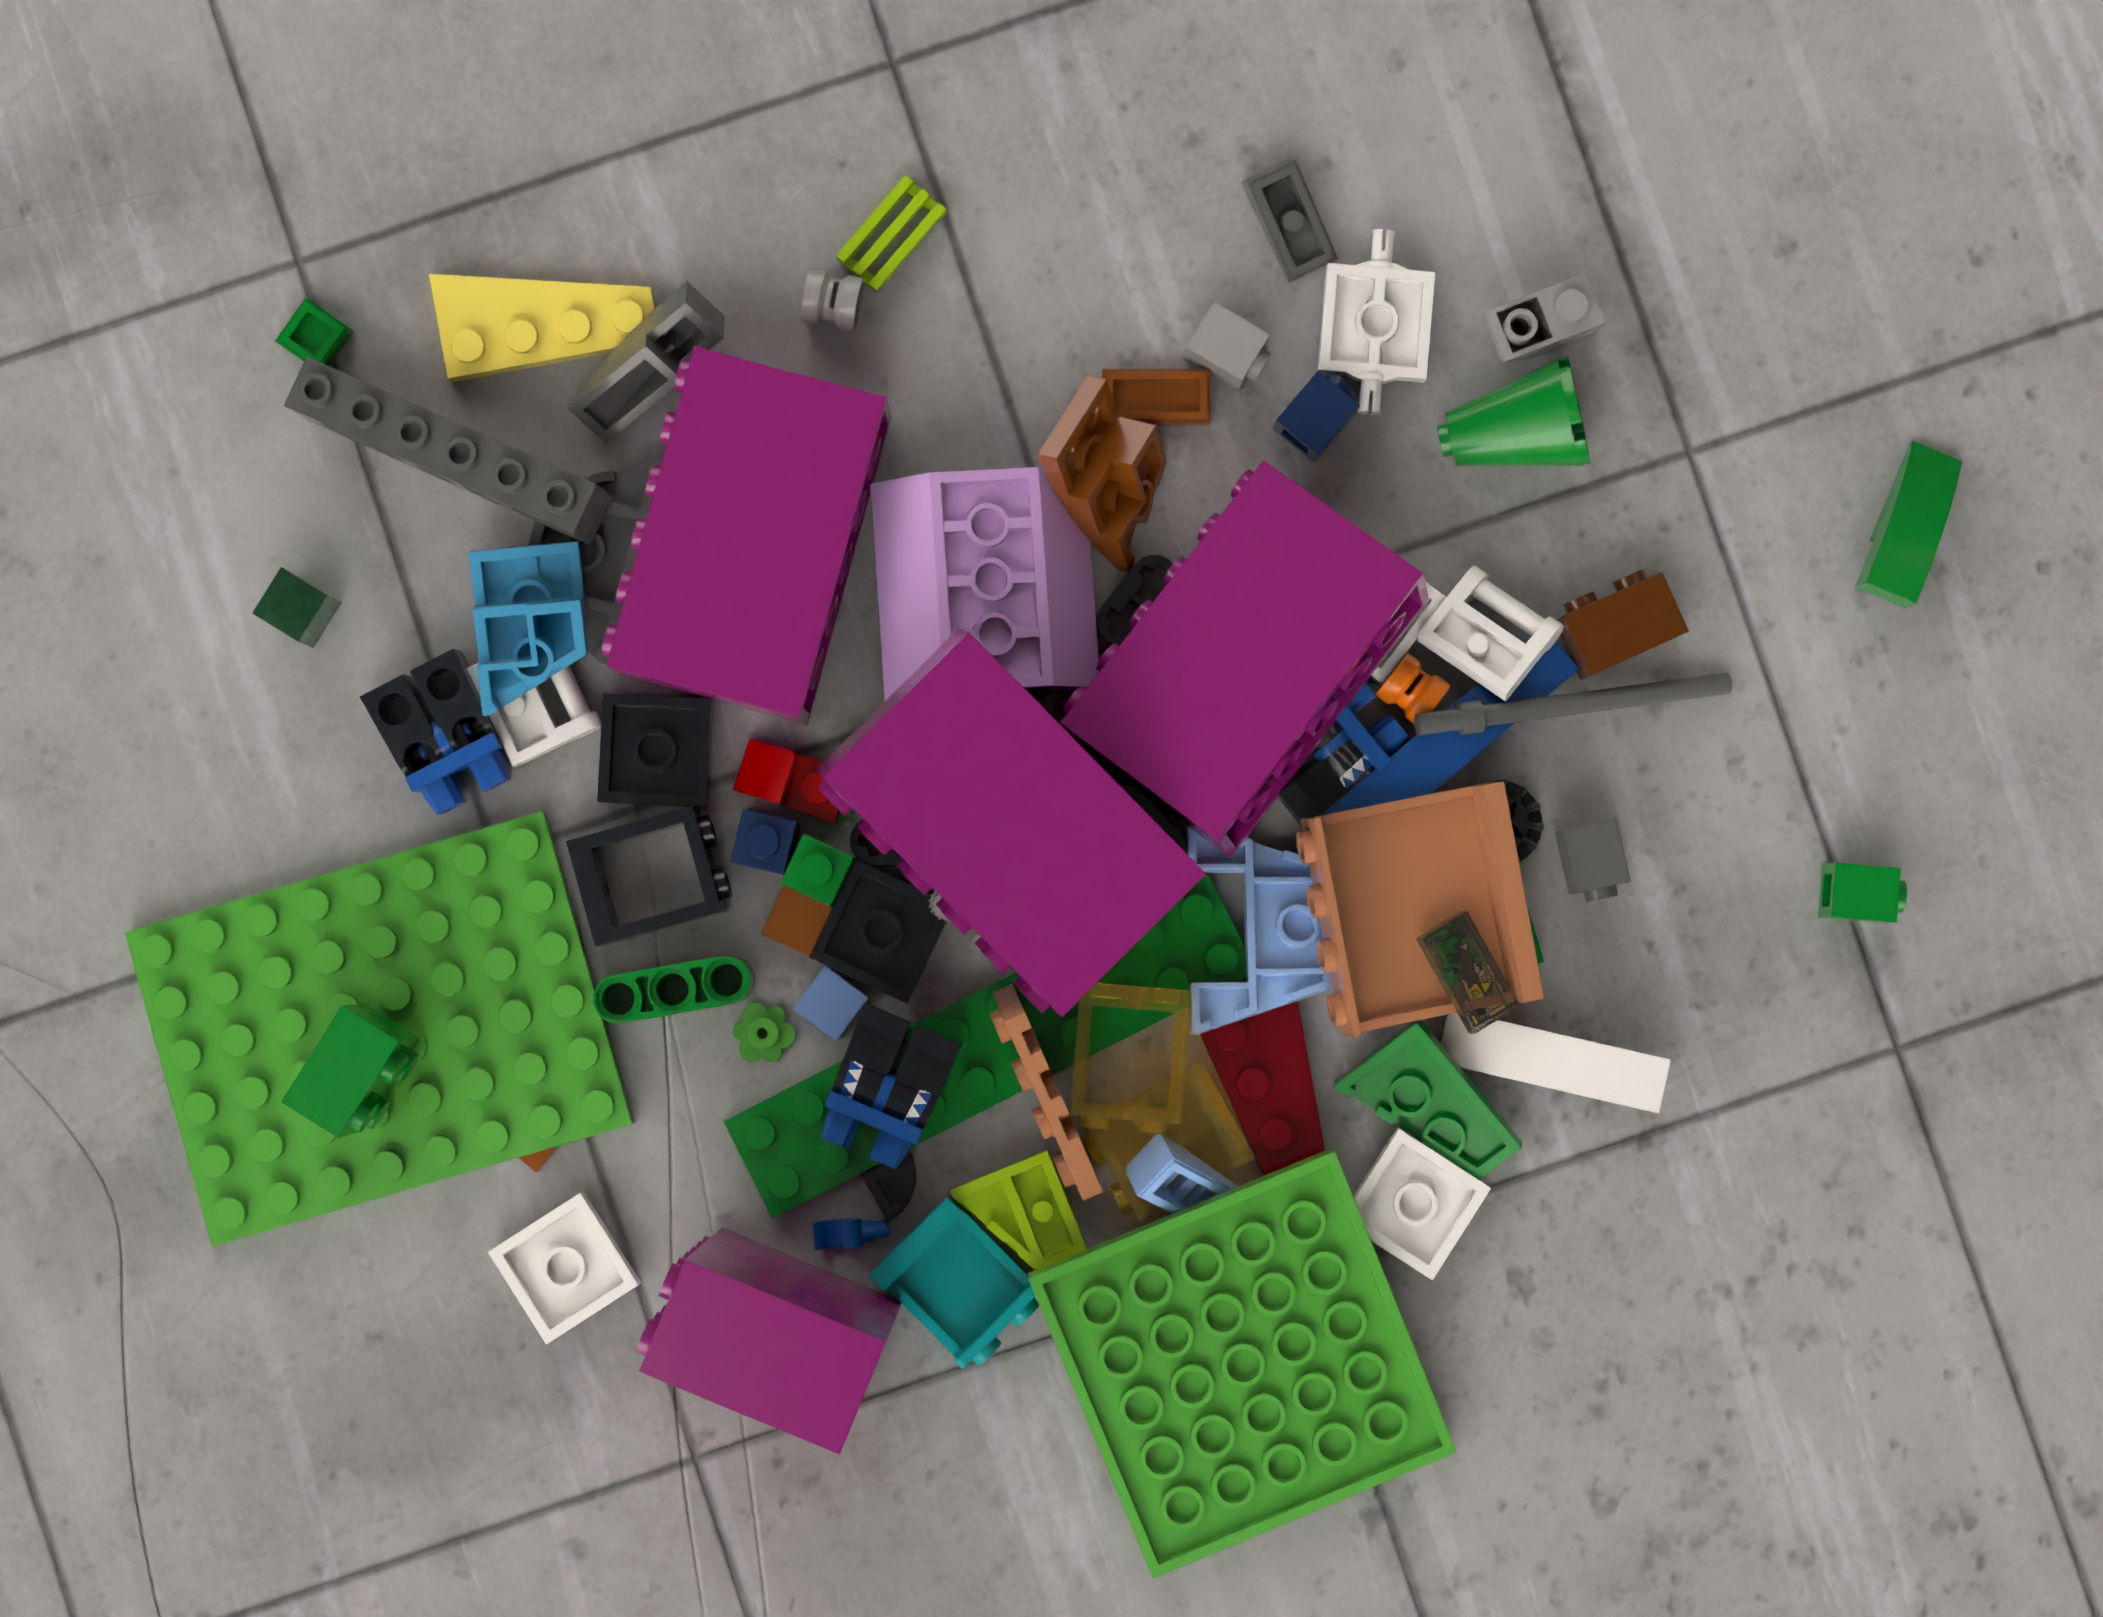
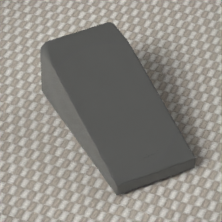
(1289, 219)

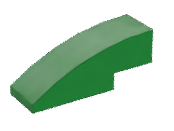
(1910, 526)

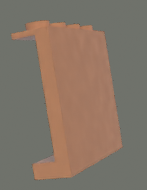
(1397, 873)

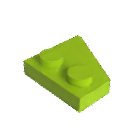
(1025, 1209)

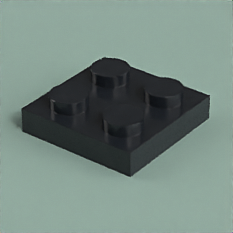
(655, 750)
(879, 932)

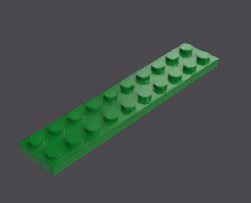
(784, 1133)

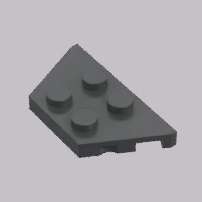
(610, 549)

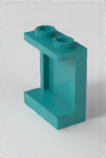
(957, 1282)

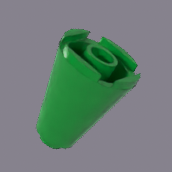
(1520, 423)

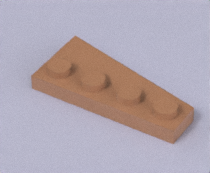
(1034, 1073)

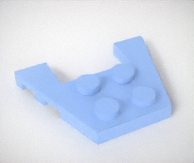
(1278, 935)

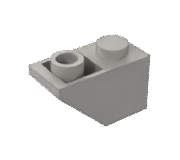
(1545, 320)

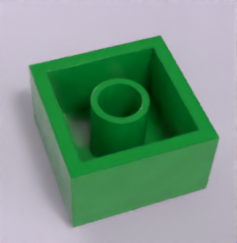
(352, 1071)

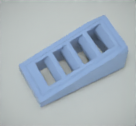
(1158, 1166)

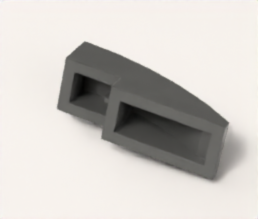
(647, 362)

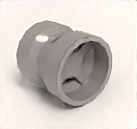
(820, 297)

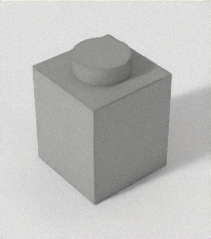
(1228, 346)

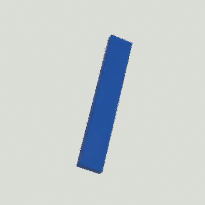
(1434, 758)

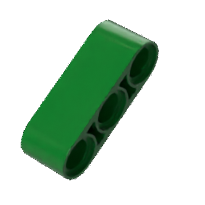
(648, 982)

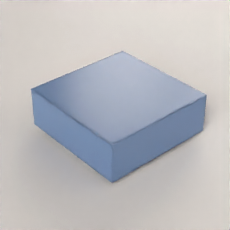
(830, 1003)

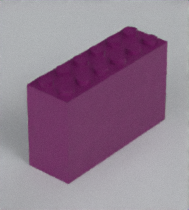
(748, 535)
(1244, 656)
(1008, 824)
(768, 1337)

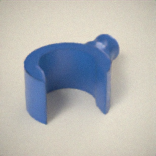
(847, 1232)

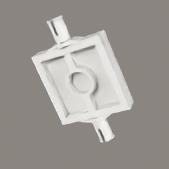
(1376, 322)

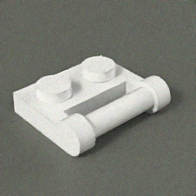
(1480, 645)
(528, 726)

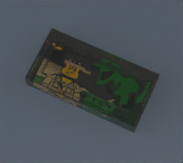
(1467, 972)

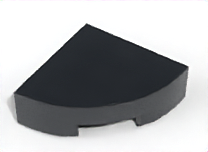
(892, 1187)

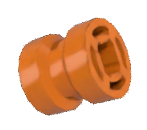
(1424, 694)

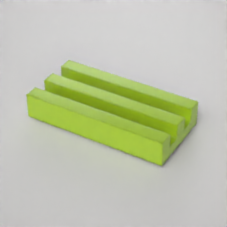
(876, 219)

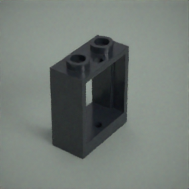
(595, 889)

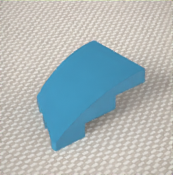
(526, 617)

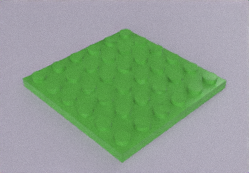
(1242, 1362)

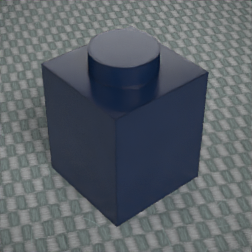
(1317, 414)
(765, 842)

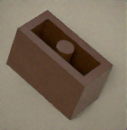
(1620, 624)

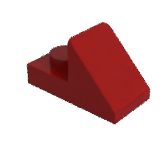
(784, 780)

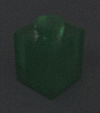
(296, 607)

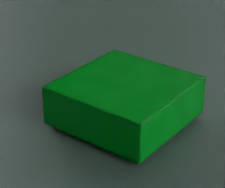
(314, 334)

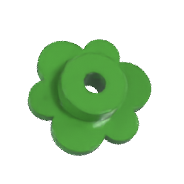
(779, 1036)

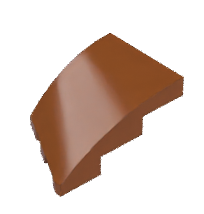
(1103, 469)

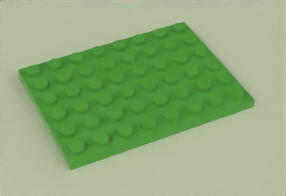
(446, 939)

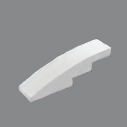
(1559, 1062)

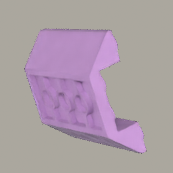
(987, 559)

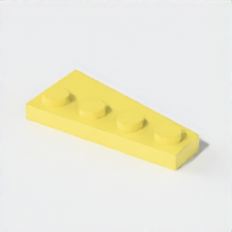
(524, 324)

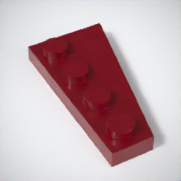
(1269, 1085)

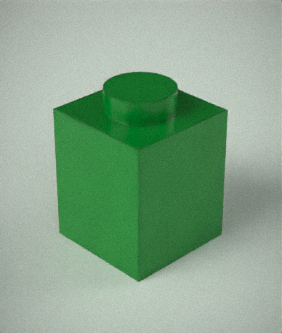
(818, 870)
(1861, 893)

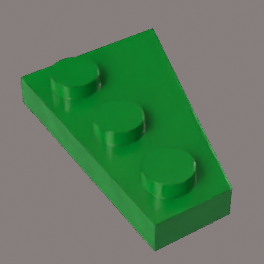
(1430, 1095)

